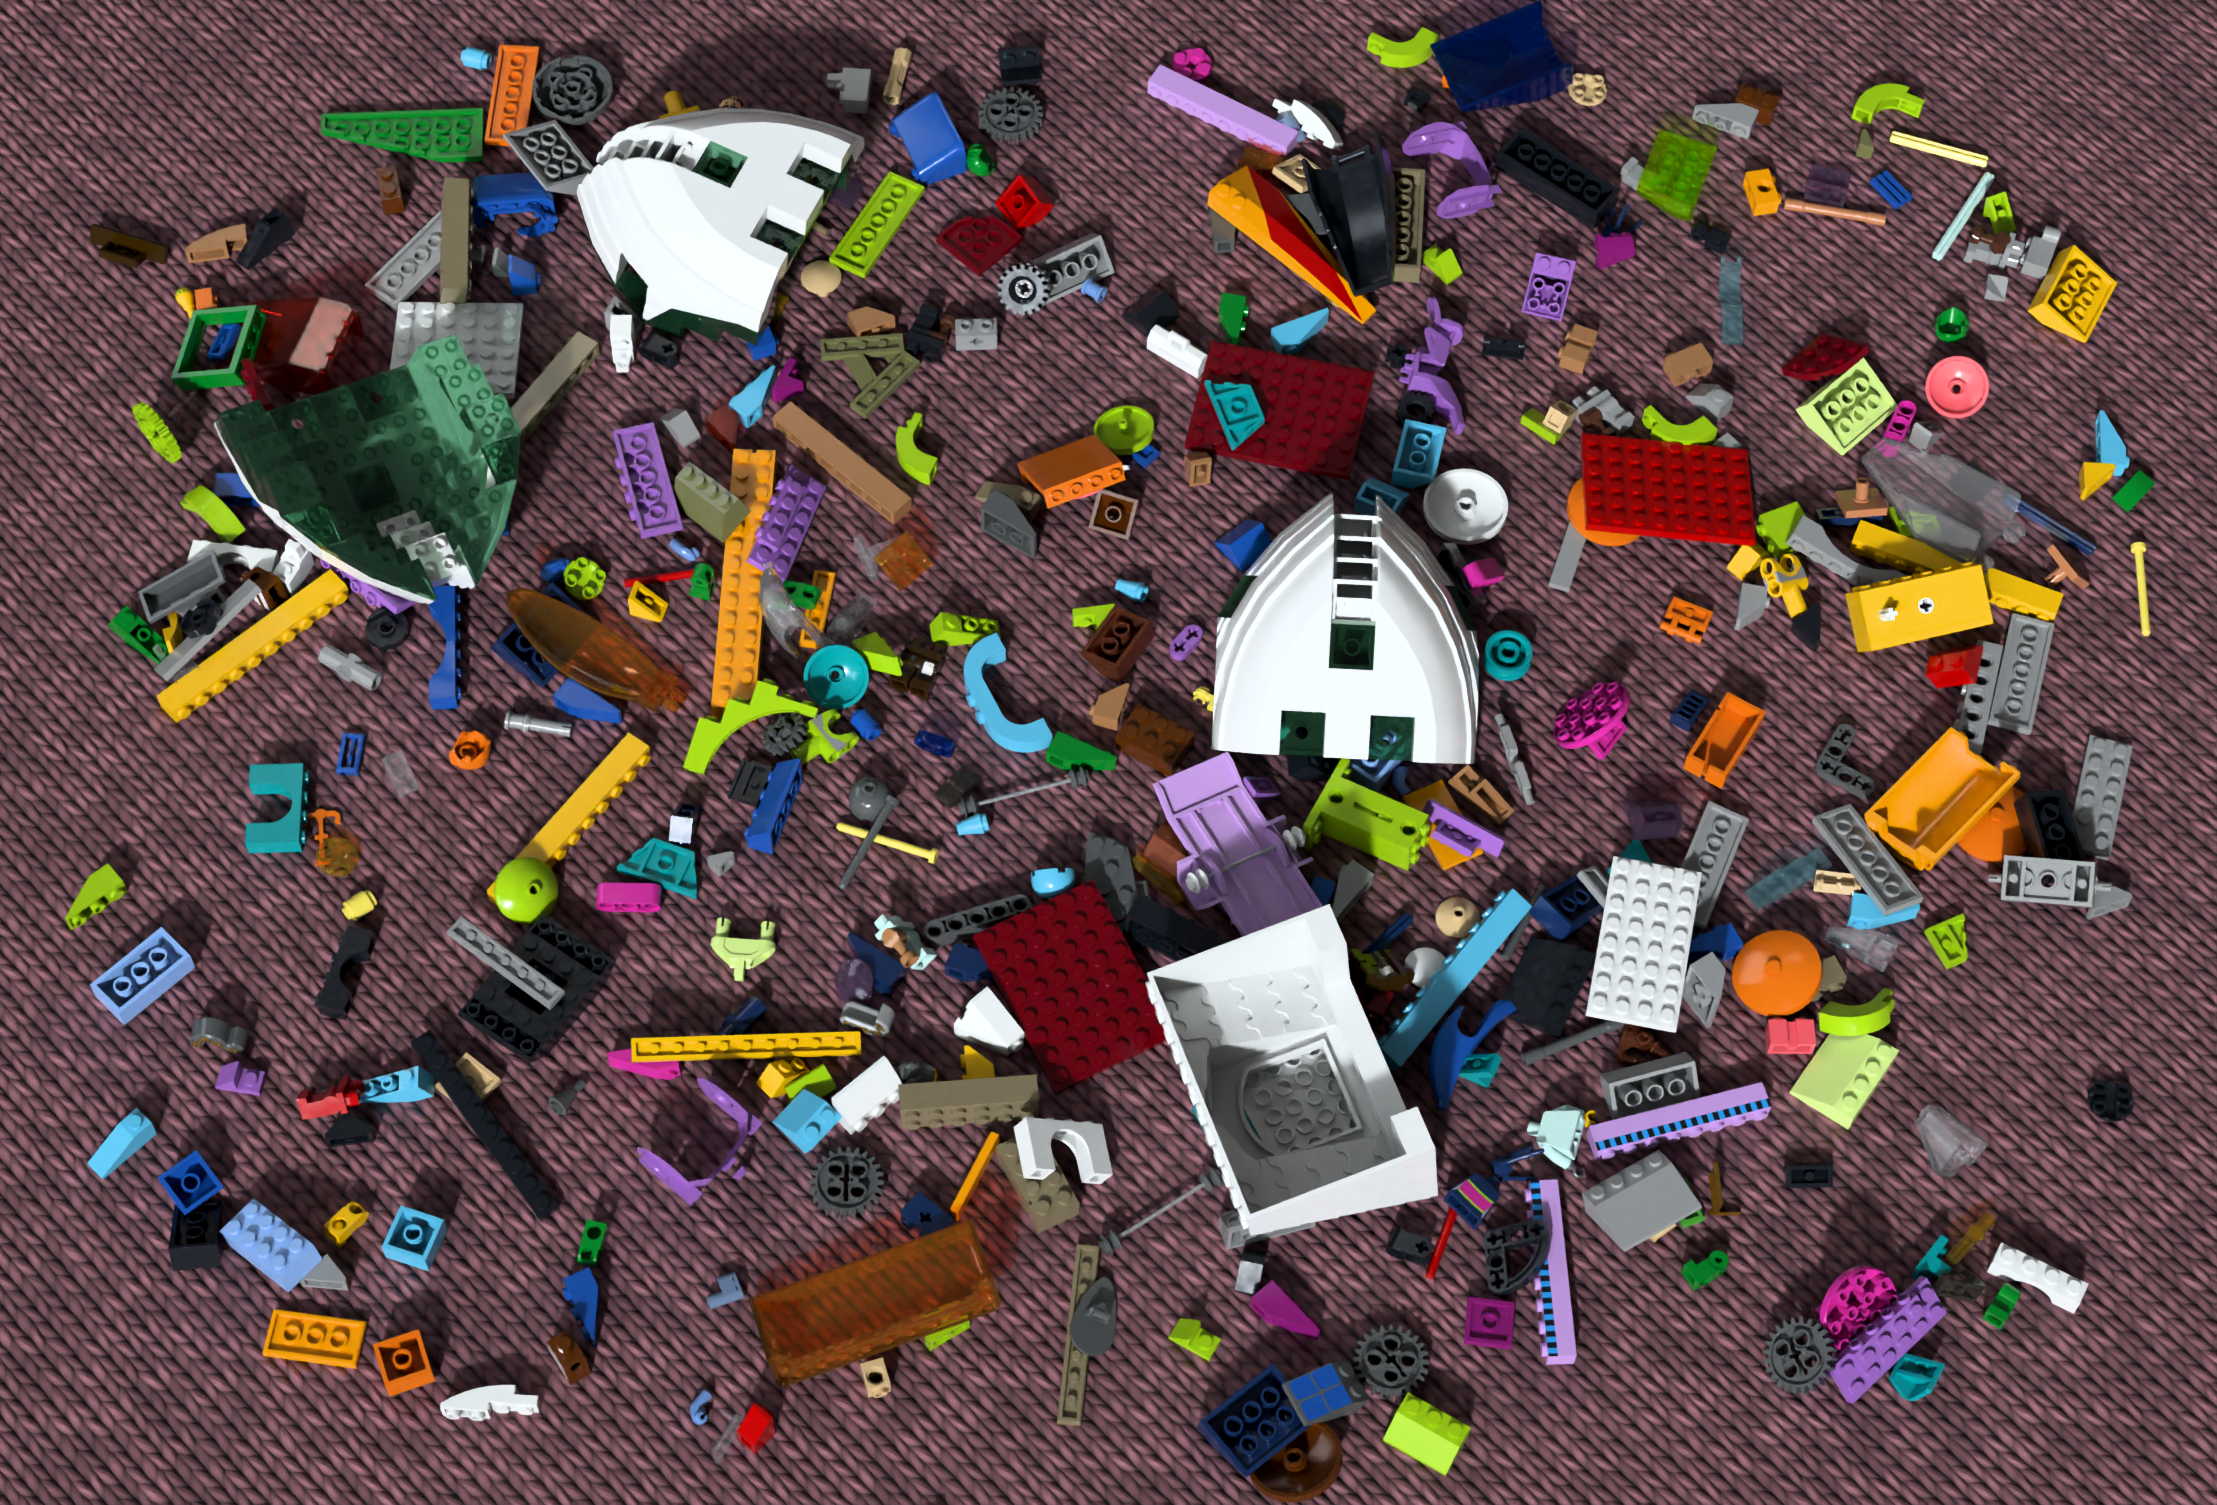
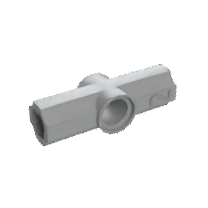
(350, 667)

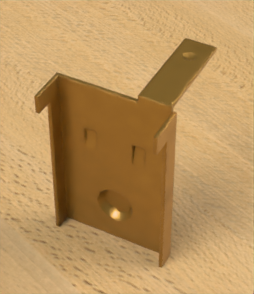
(1716, 1194)

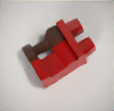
(332, 1099)

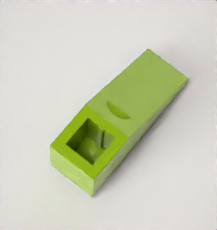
(961, 629)
(878, 654)
(98, 892)

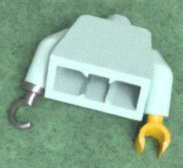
(1561, 1134)

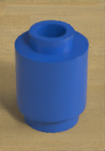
(554, 570)
(866, 724)

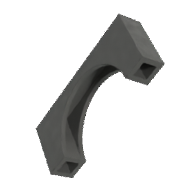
(1224, 233)

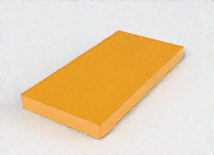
(1437, 791)
(315, 1338)

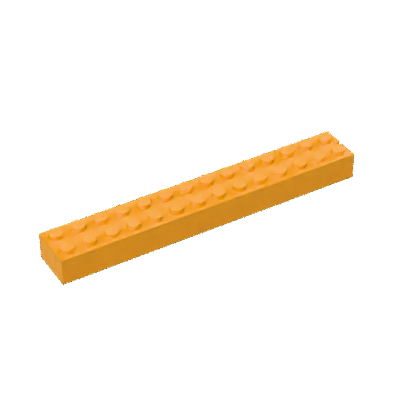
(740, 612)

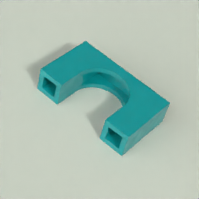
(288, 832)

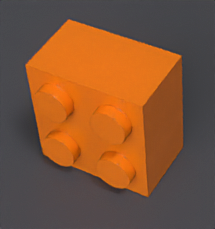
(403, 1362)

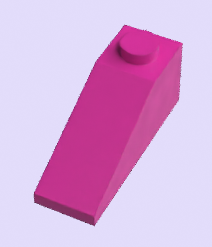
(658, 1070)

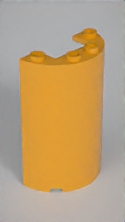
(1938, 801)

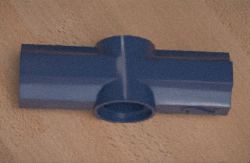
(743, 1020)

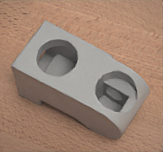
(1631, 173)

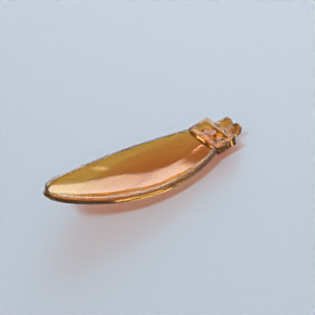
(591, 651)

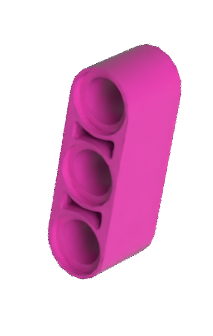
(1901, 421)
(1482, 573)
(628, 897)

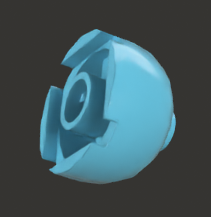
(1052, 882)

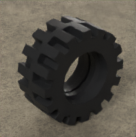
(1415, 401)

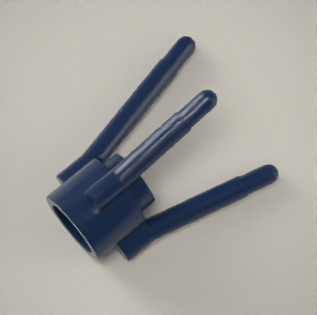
(1616, 228)
(1502, 1166)

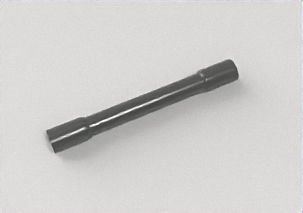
(1540, 1052)

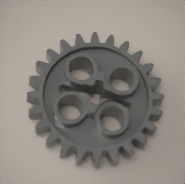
(1010, 115)
(867, 1183)
(1405, 1350)
(1783, 1365)

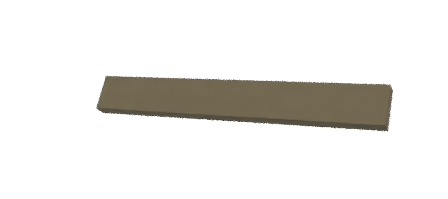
(1074, 1360)

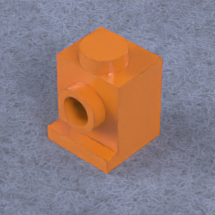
(205, 299)

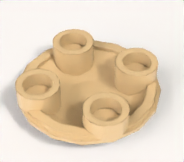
(1588, 89)
(821, 277)

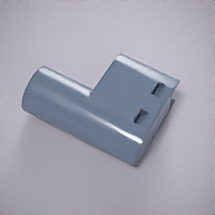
(1287, 119)
(729, 1291)

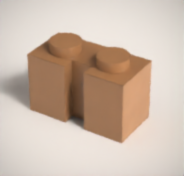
(1578, 348)
(1687, 363)

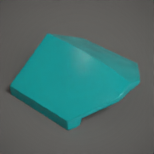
(1915, 1376)

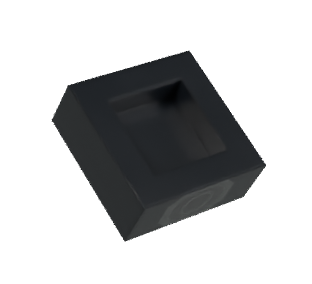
(1417, 99)

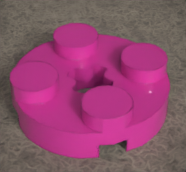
(1194, 57)

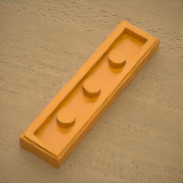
(825, 582)
(974, 1176)

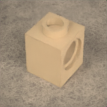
(1560, 416)
(875, 1368)

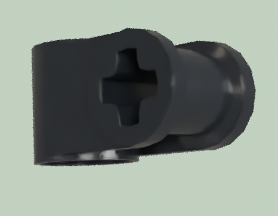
(660, 350)
(1408, 1247)

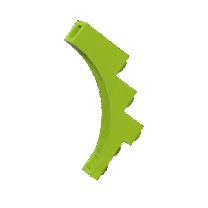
(711, 735)

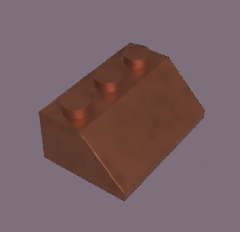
(1118, 643)
(1164, 851)

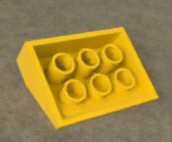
(2072, 294)

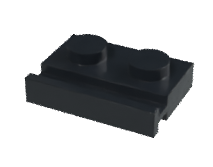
(749, 782)

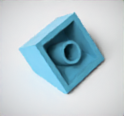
(807, 1120)

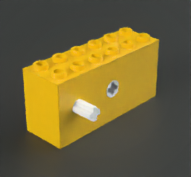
(1918, 606)

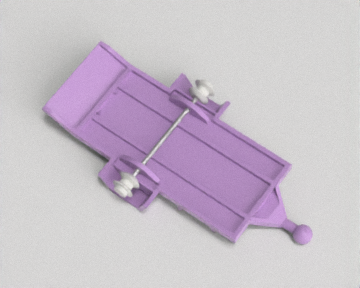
(1235, 844)

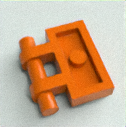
(1689, 615)

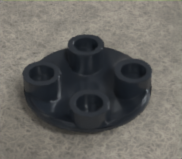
(1331, 111)
(2110, 1100)

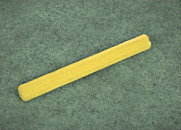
(1939, 149)

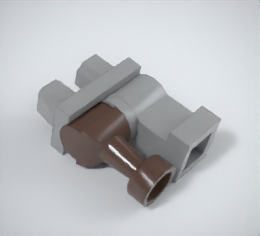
(1994, 250)
(1602, 408)

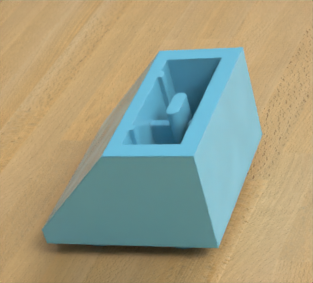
(1392, 496)

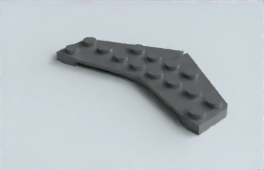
(1111, 870)

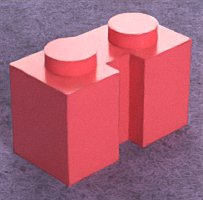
(1790, 1037)

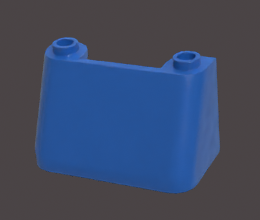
(930, 140)
(508, 195)

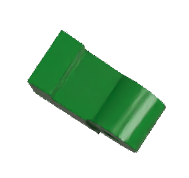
(703, 582)
(803, 594)
(592, 1242)
(1705, 1271)
(2002, 1305)

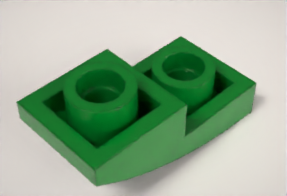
(2133, 491)

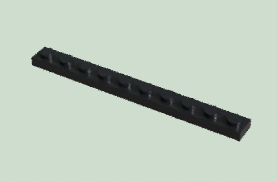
(485, 1125)

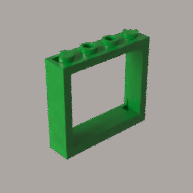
(246, 347)

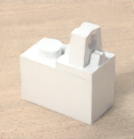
(853, 87)
(622, 341)
(294, 566)

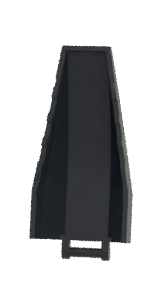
(1359, 214)

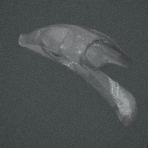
(783, 616)

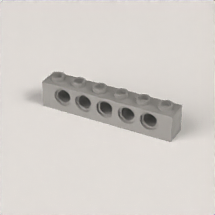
(1982, 694)

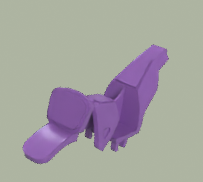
(1430, 361)

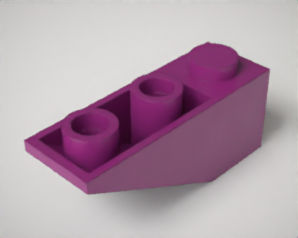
(1279, 1310)

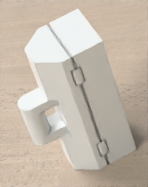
(1177, 350)

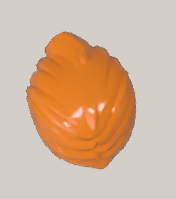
(470, 750)

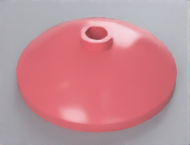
(1960, 372)

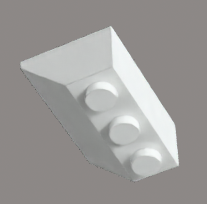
(867, 1096)

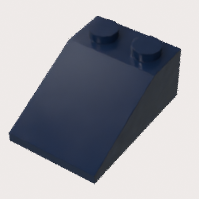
(1566, 908)

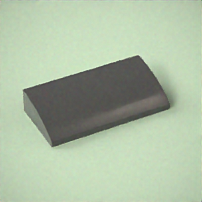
(182, 586)

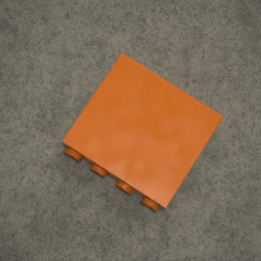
(1072, 470)

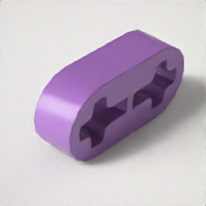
(1189, 645)

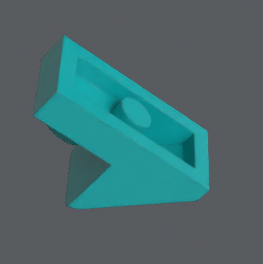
(1481, 1068)
(1932, 1264)

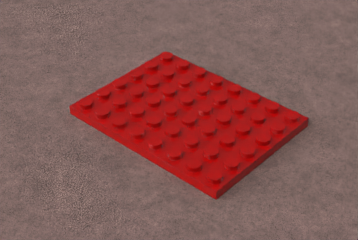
(1667, 489)

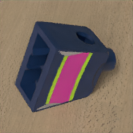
(1474, 1198)

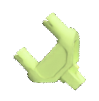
(743, 953)

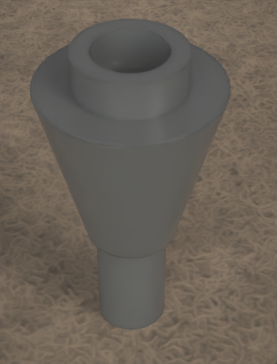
(562, 1101)

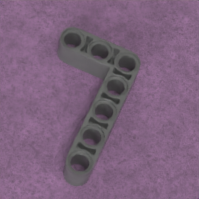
(965, 920)

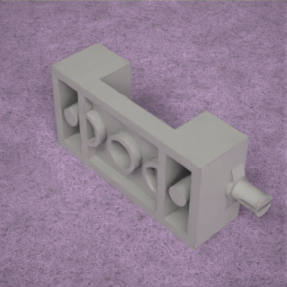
(2074, 881)

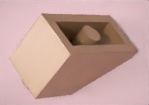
(870, 321)
(1198, 468)
(1110, 707)

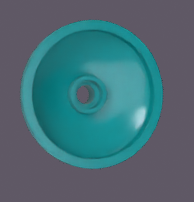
(838, 691)

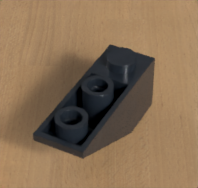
(267, 236)

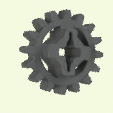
(784, 733)

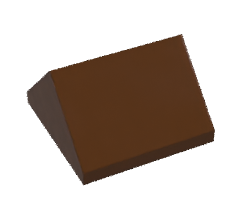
(1114, 514)

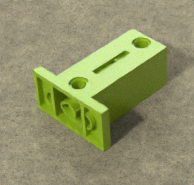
(1367, 821)

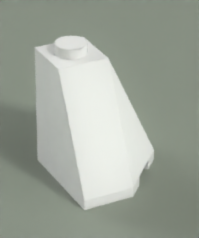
(989, 1024)

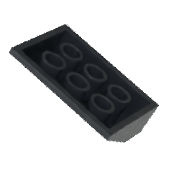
(1548, 984)

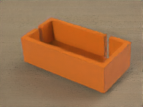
(1724, 740)

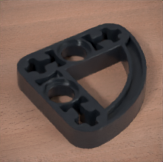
(1502, 1249)

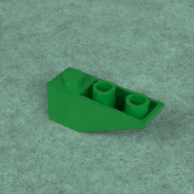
(1231, 316)
(137, 633)
(1071, 753)

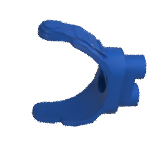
(544, 226)

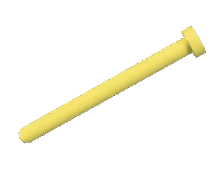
(2138, 549)
(931, 855)

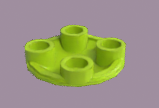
(584, 579)

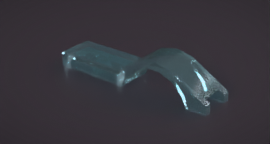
(1730, 302)

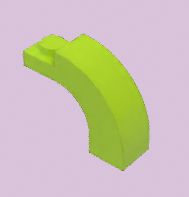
(1403, 53)
(1886, 97)
(1699, 432)
(913, 461)
(213, 512)
(1857, 1019)

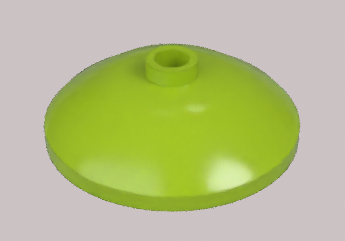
(514, 894)

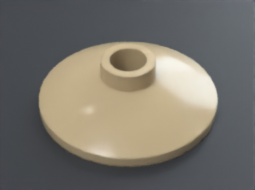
(1454, 925)

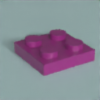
(1489, 1323)

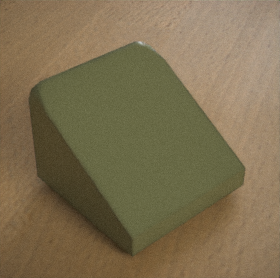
(1865, 145)

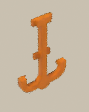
(320, 815)

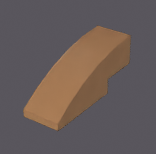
(217, 244)
(1480, 795)

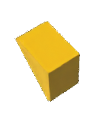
(2093, 476)
(1747, 560)
(646, 604)

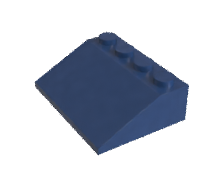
(519, 652)
(1253, 1423)

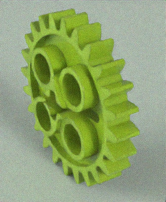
(150, 422)

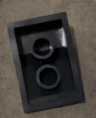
(196, 1237)

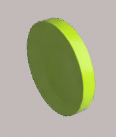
(1125, 429)

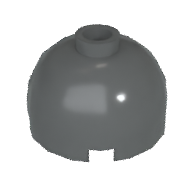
(867, 797)

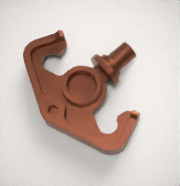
(1641, 1040)

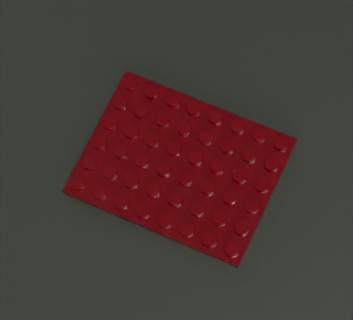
(1307, 404)
(1072, 986)

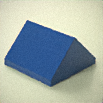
(1244, 543)
(190, 1182)

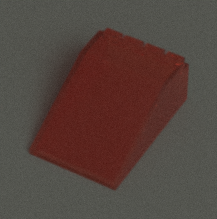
(300, 342)

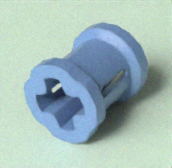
(1094, 290)

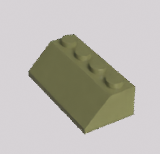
(708, 502)

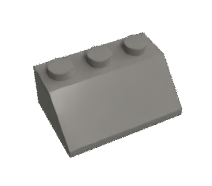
(1704, 987)

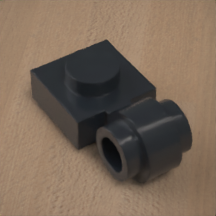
(1714, 240)

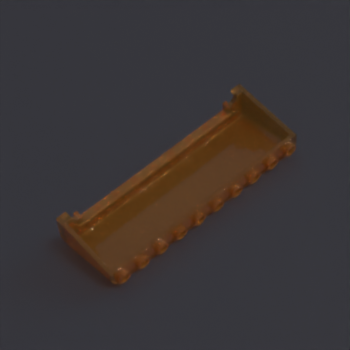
(875, 1304)

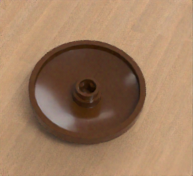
(1302, 1467)

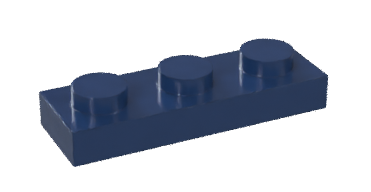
(1833, 516)

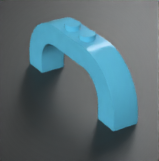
(1012, 736)

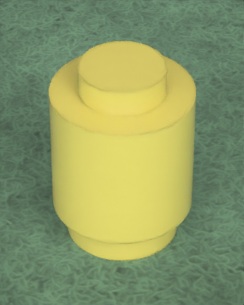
(359, 905)

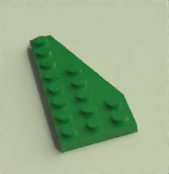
(427, 134)

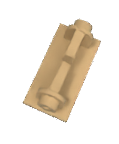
(1836, 882)

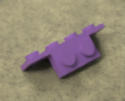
(1461, 832)

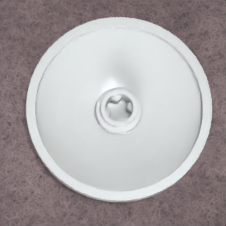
(1465, 506)

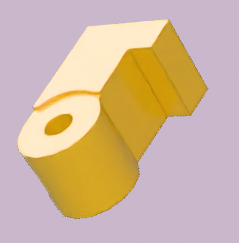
(345, 1223)

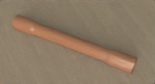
(1802, 206)

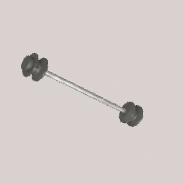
(1074, 779)
(1206, 1181)

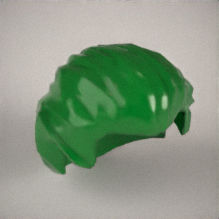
(979, 161)
(1951, 325)

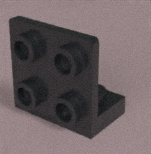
(1019, 65)

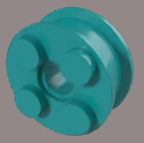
(1506, 667)

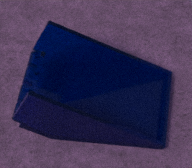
(1502, 62)

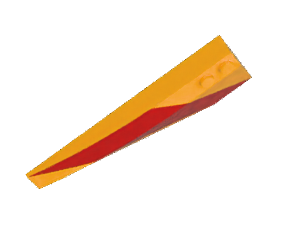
(1274, 224)

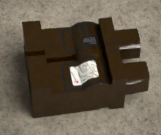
(919, 668)
(1379, 970)

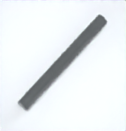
(1522, 925)

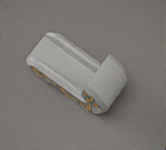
(868, 1019)

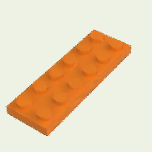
(511, 92)

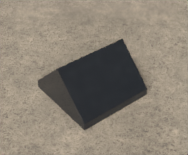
(1151, 310)

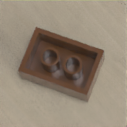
(1155, 740)

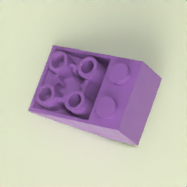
(1548, 286)

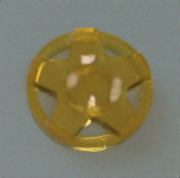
(337, 856)

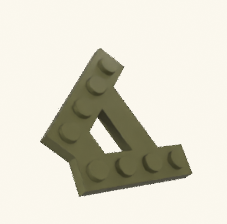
(854, 354)

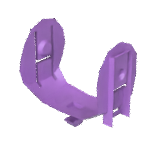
(1455, 142)
(746, 1124)

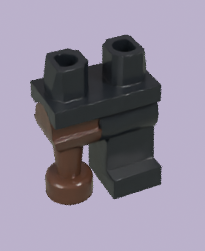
(923, 336)

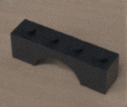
(355, 947)

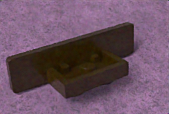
(125, 247)

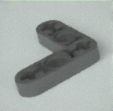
(1834, 762)

